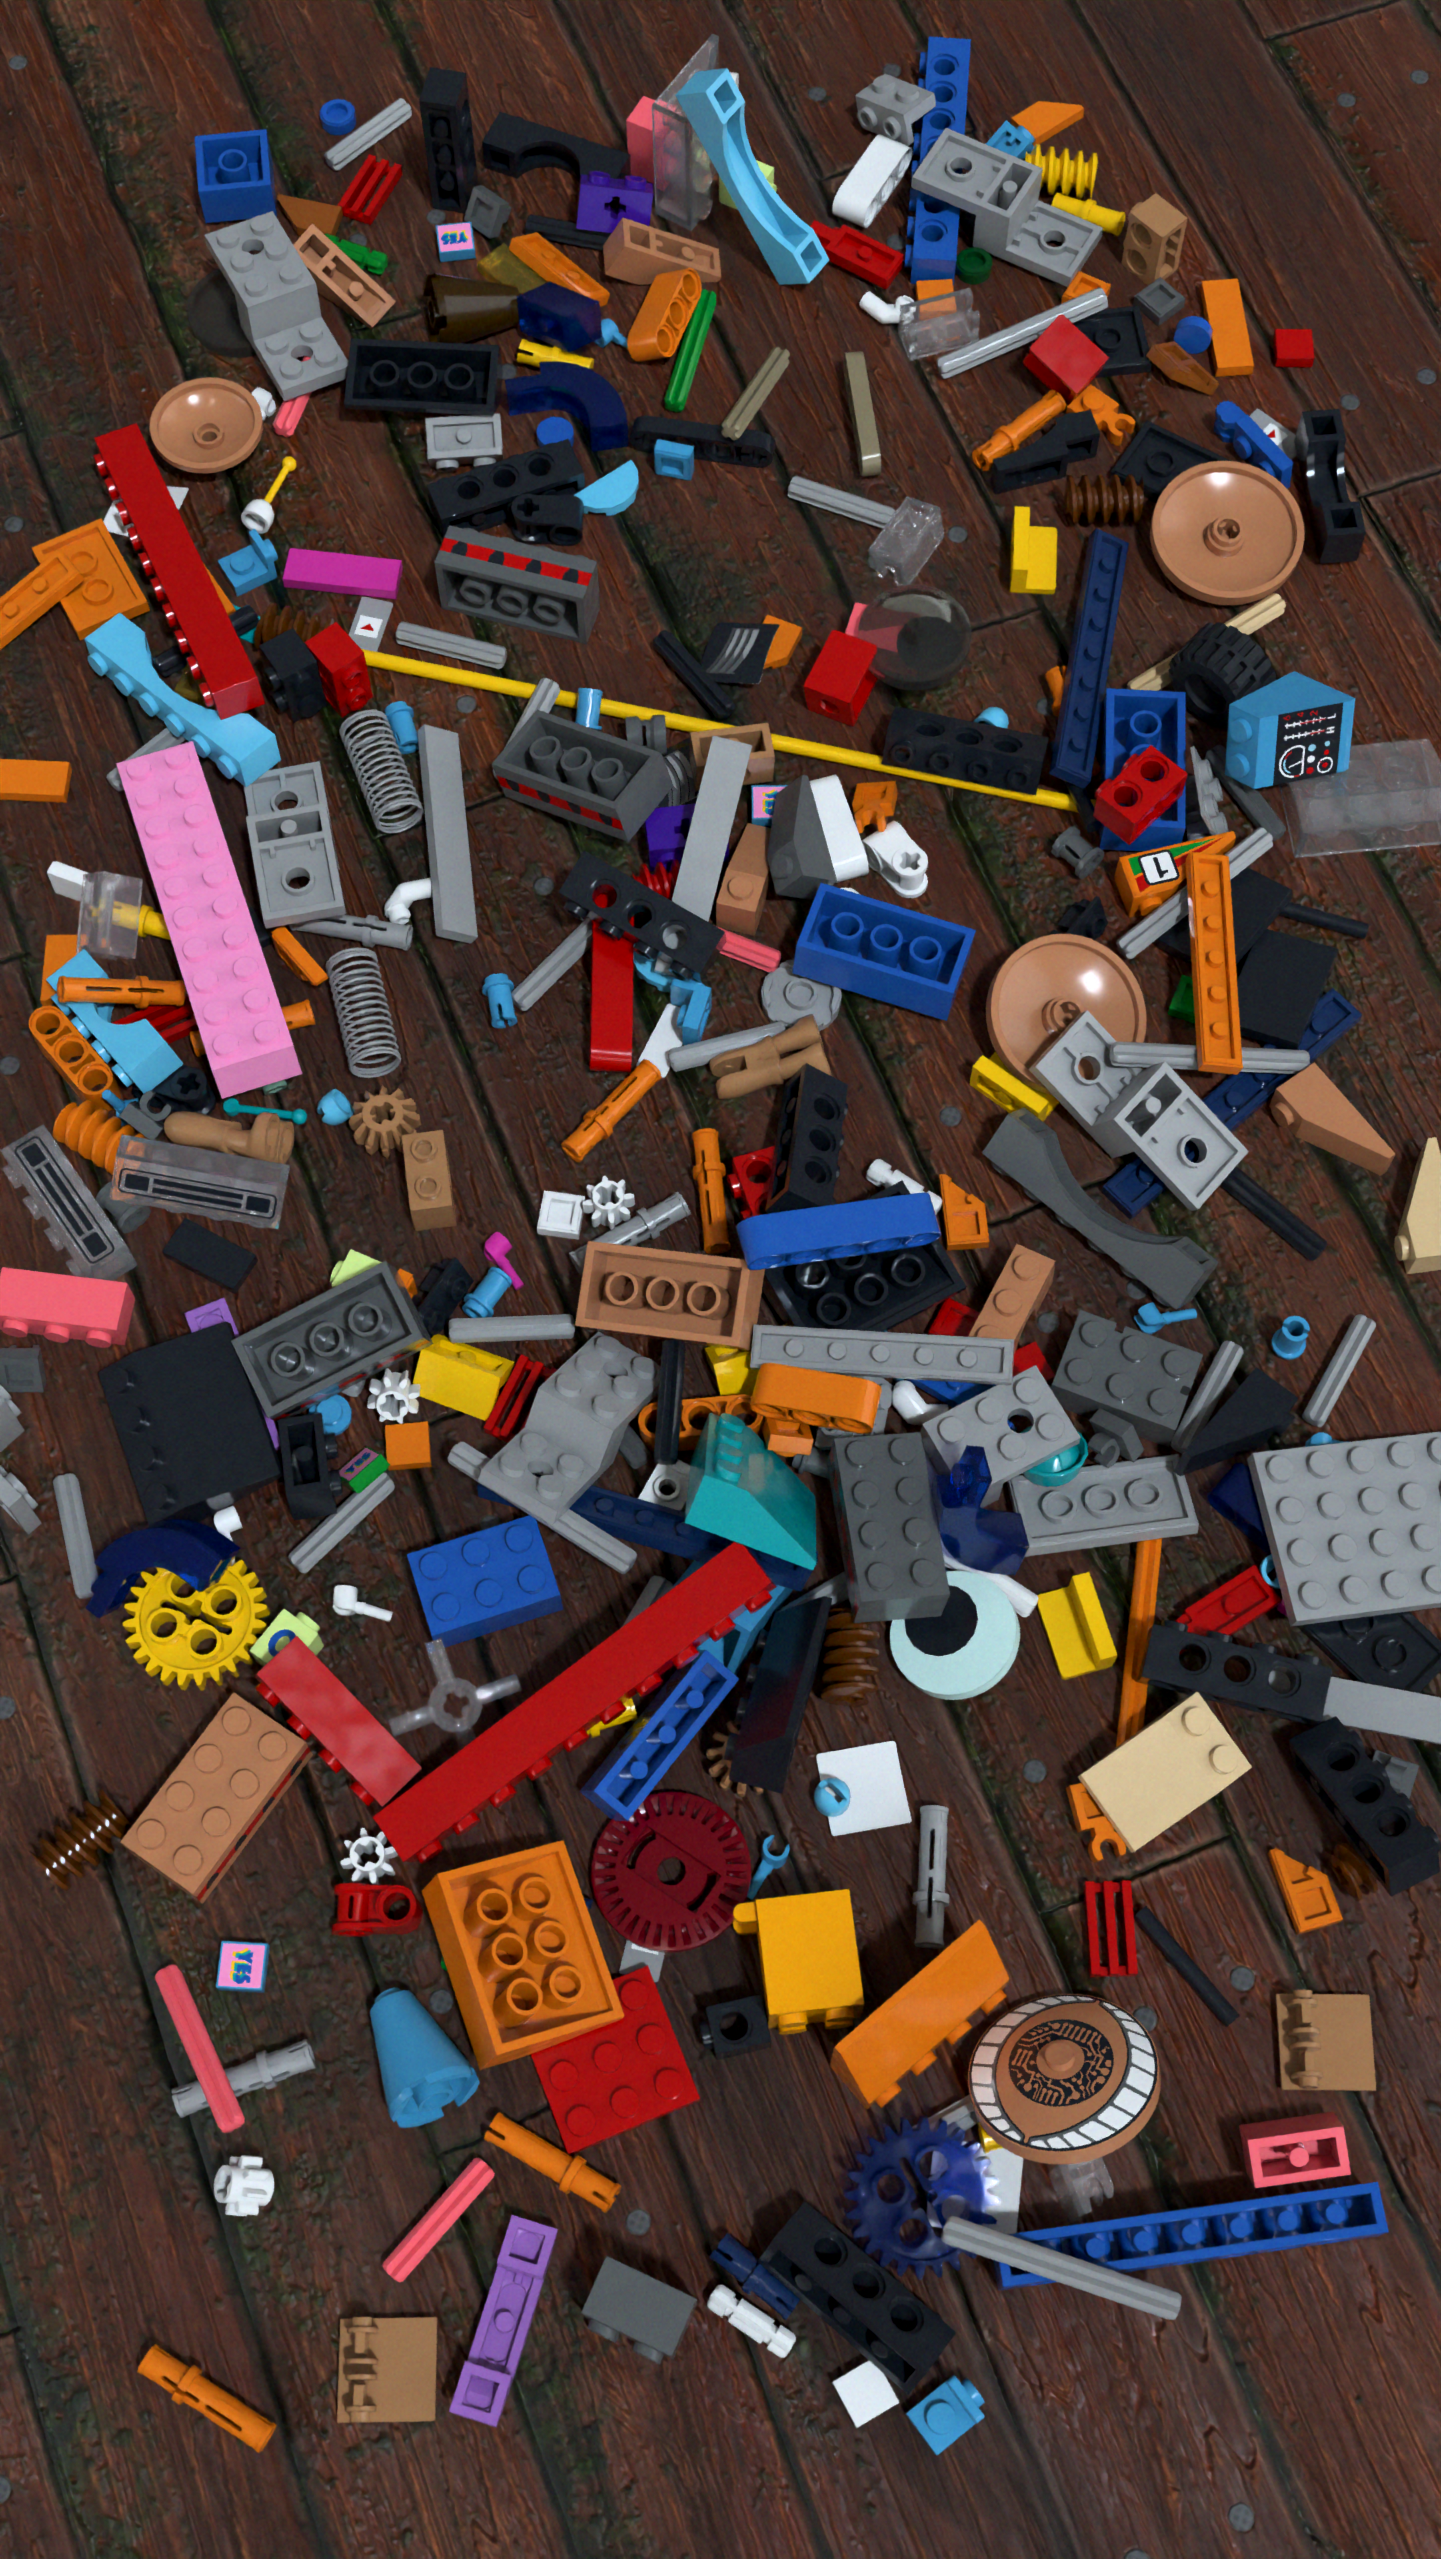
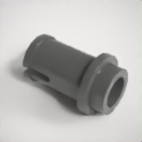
(814, 1463)

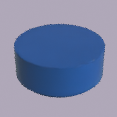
(338, 117)
(1193, 334)
(554, 430)

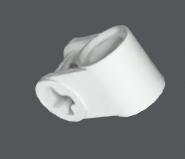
(898, 860)

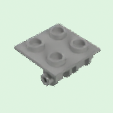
(1201, 801)

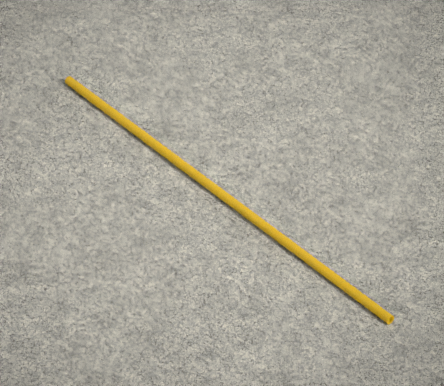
(693, 724)

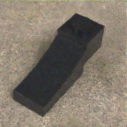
(1071, 440)

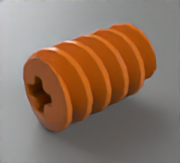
(91, 1133)

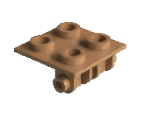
(1325, 2042)
(387, 2370)

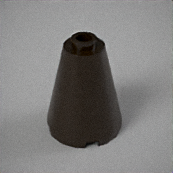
(467, 308)

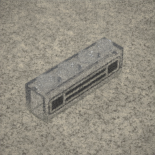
(199, 1182)
(67, 1206)

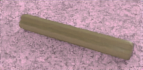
(755, 393)

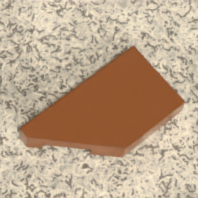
(305, 212)
(1182, 367)

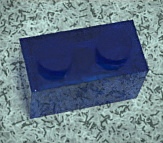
(559, 316)

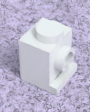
(674, 1477)

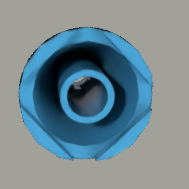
(417, 2060)

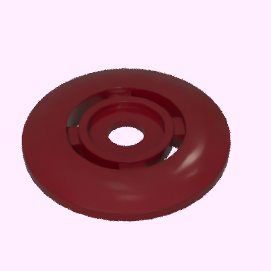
(658, 1913)

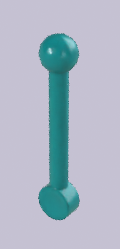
(233, 1108)

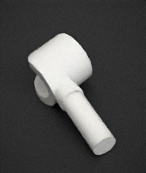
(265, 401)
(227, 1522)
(346, 1604)

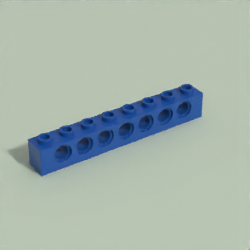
(936, 221)
(1211, 2232)

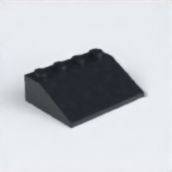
(864, 1289)
(190, 1425)

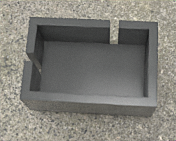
(1126, 1376)

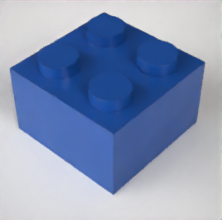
(235, 175)

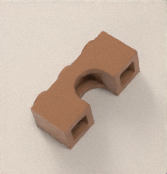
(1015, 1295)

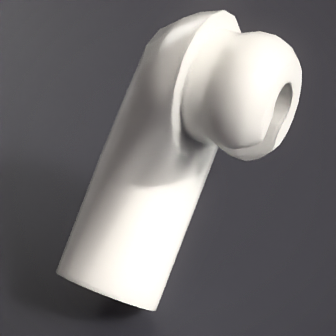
(880, 310)
(403, 896)
(912, 1406)

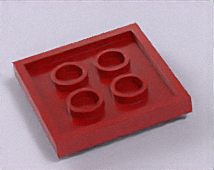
(617, 2072)

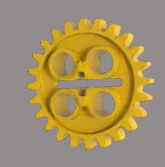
(177, 1653)

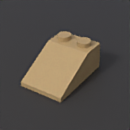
(1164, 1771)

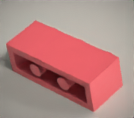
(64, 1307)

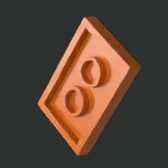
(107, 582)

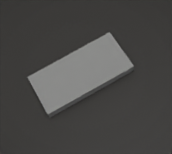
(1106, 1506)

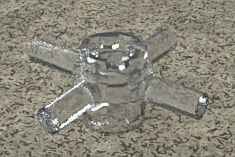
(446, 1684)

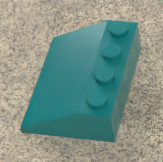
(749, 1493)

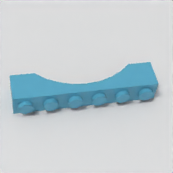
(717, 117)
(236, 744)

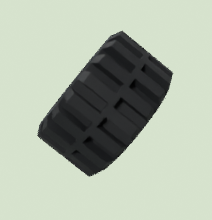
(1218, 670)

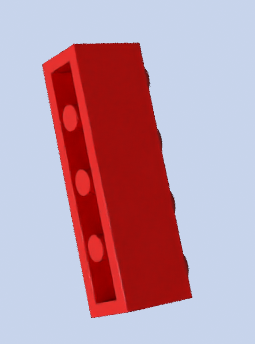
(337, 1722)

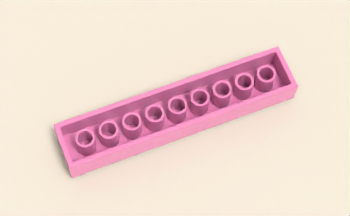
(208, 921)

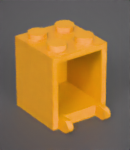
(806, 1958)

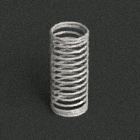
(390, 805)
(356, 977)

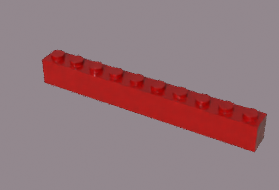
(178, 573)
(574, 1703)

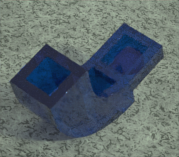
(574, 391)
(971, 1534)
(181, 1546)

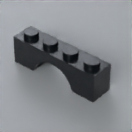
(521, 145)
(1334, 518)

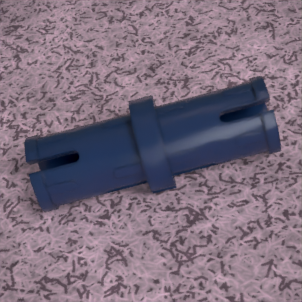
(755, 2277)

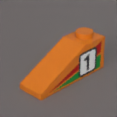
(1157, 874)

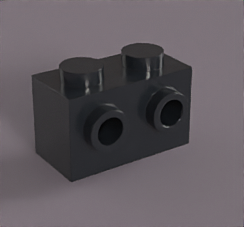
(292, 676)
(307, 1466)

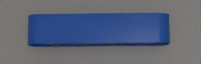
(838, 1231)

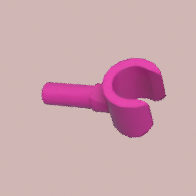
(495, 1250)

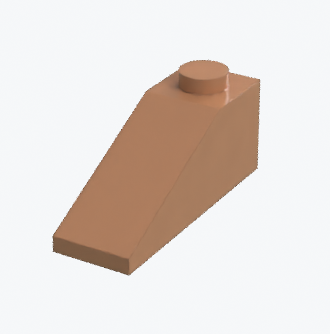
(641, 252)
(342, 279)
(745, 883)
(1325, 1118)

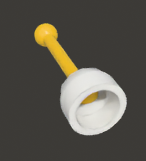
(259, 512)

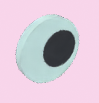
(965, 1646)

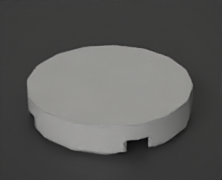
(788, 998)

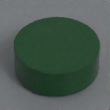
(973, 265)

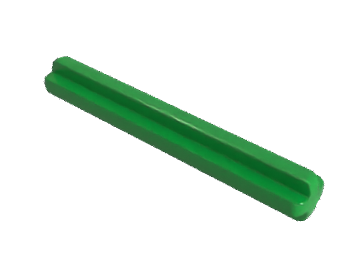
(690, 352)

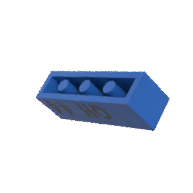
(659, 1736)

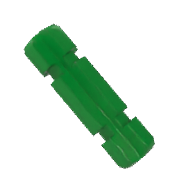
(361, 256)

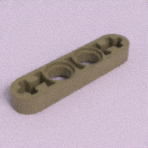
(862, 414)

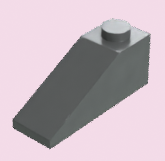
(797, 843)

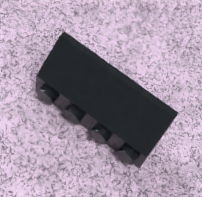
(423, 377)
(778, 1696)

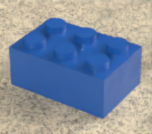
(485, 1581)

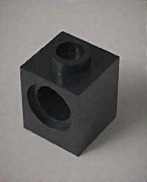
(751, 2012)

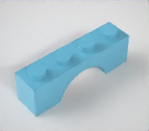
(136, 1047)

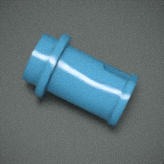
(589, 708)
(403, 727)
(498, 990)
(487, 1294)
(1290, 1339)

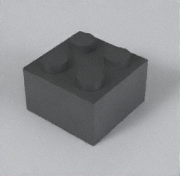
(638, 2309)

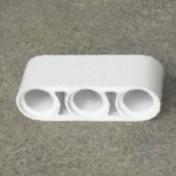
(872, 181)
(839, 829)

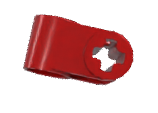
(365, 1910)

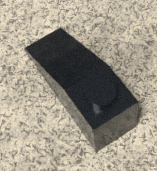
(1242, 1424)

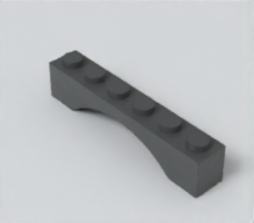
(1033, 1157)

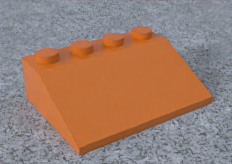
(521, 1953)
(921, 2017)

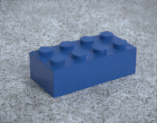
(1129, 726)
(883, 951)

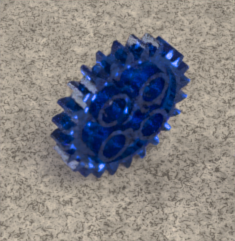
(883, 2217)

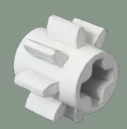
(606, 1193)
(393, 1396)
(369, 1845)
(243, 2185)

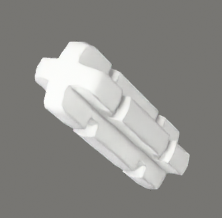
(880, 1174)
(751, 2321)

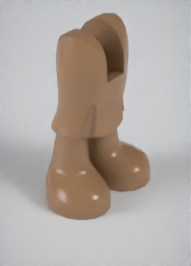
(760, 1064)
(267, 1140)

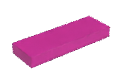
(342, 573)

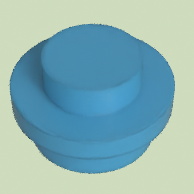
(335, 1413)

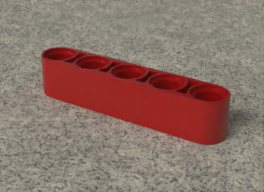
(610, 998)

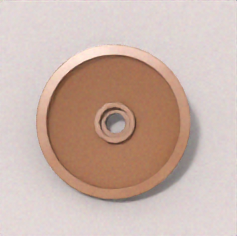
(206, 425)

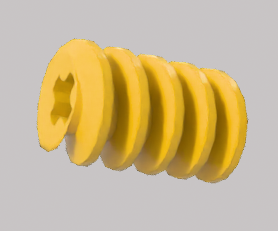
(1065, 171)

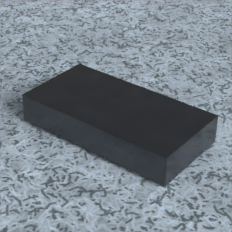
(210, 1256)

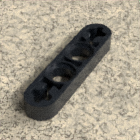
(750, 450)

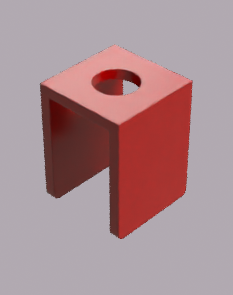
(1065, 359)
(841, 678)

